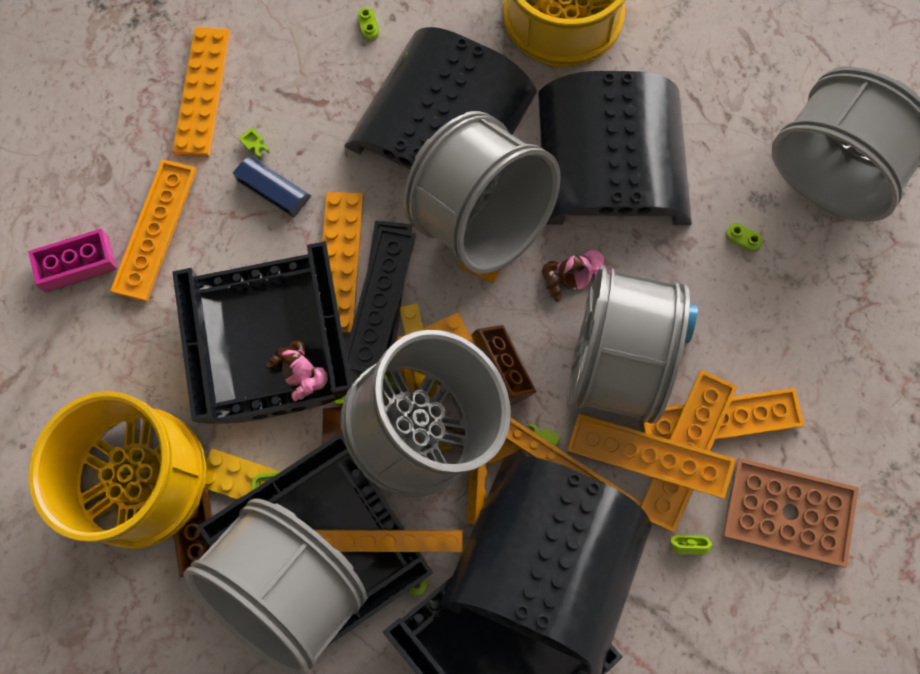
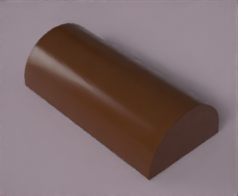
(500, 350)
(189, 541)

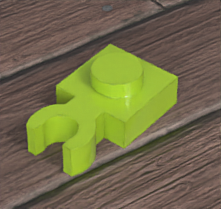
(253, 141)
(546, 434)

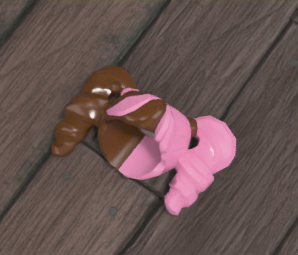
(572, 273)
(298, 370)

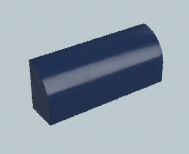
(271, 186)

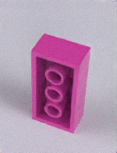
(72, 260)

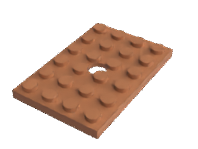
(823, 509)

